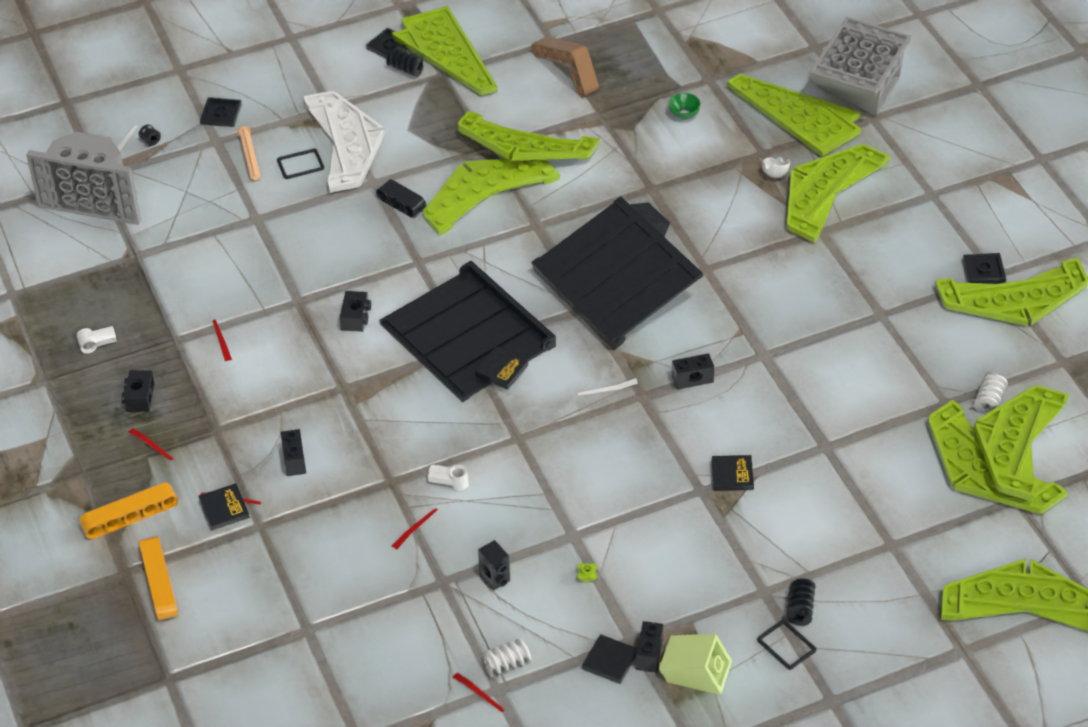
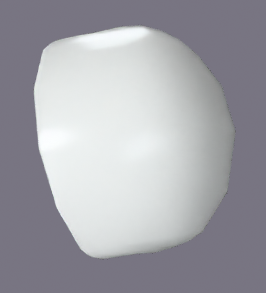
(775, 167)

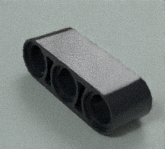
(401, 198)

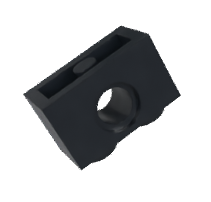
(354, 311)
(693, 371)
(138, 391)
(293, 452)
(494, 565)
(649, 646)

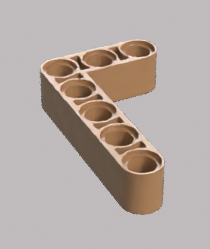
(575, 56)

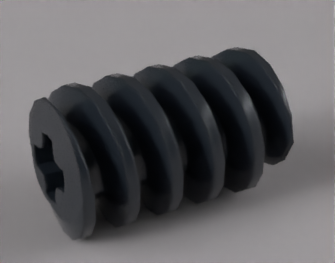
(405, 61)
(801, 601)

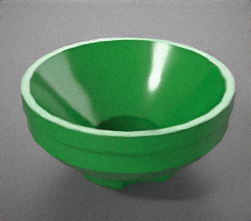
(686, 102)

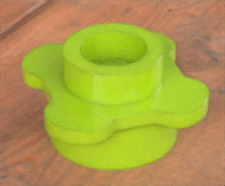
(587, 576)

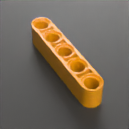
(128, 510)
(158, 578)

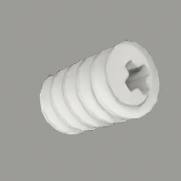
(990, 392)
(506, 655)

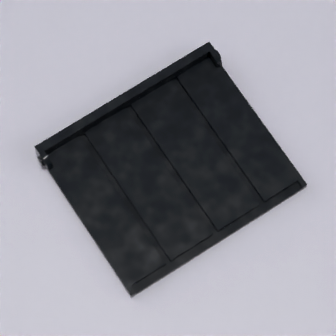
(616, 271)
(462, 324)

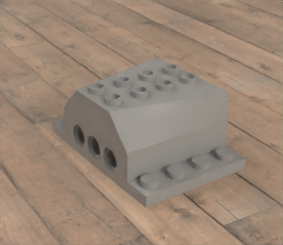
(861, 64)
(85, 178)

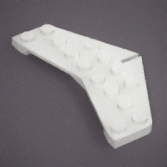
(354, 138)

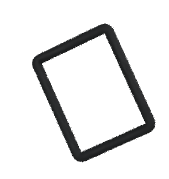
(298, 154)
(759, 639)

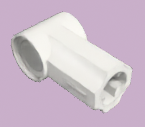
(89, 339)
(454, 476)

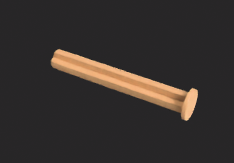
(244, 134)

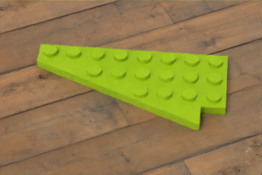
(445, 45)
(811, 120)

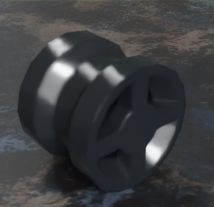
(149, 135)

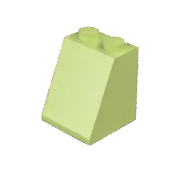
(696, 662)

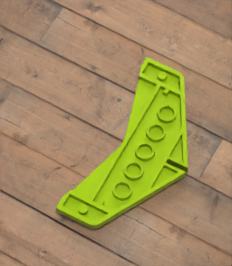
(524, 144)
(481, 181)
(819, 181)
(1013, 299)
(1008, 437)
(967, 466)
(1012, 590)

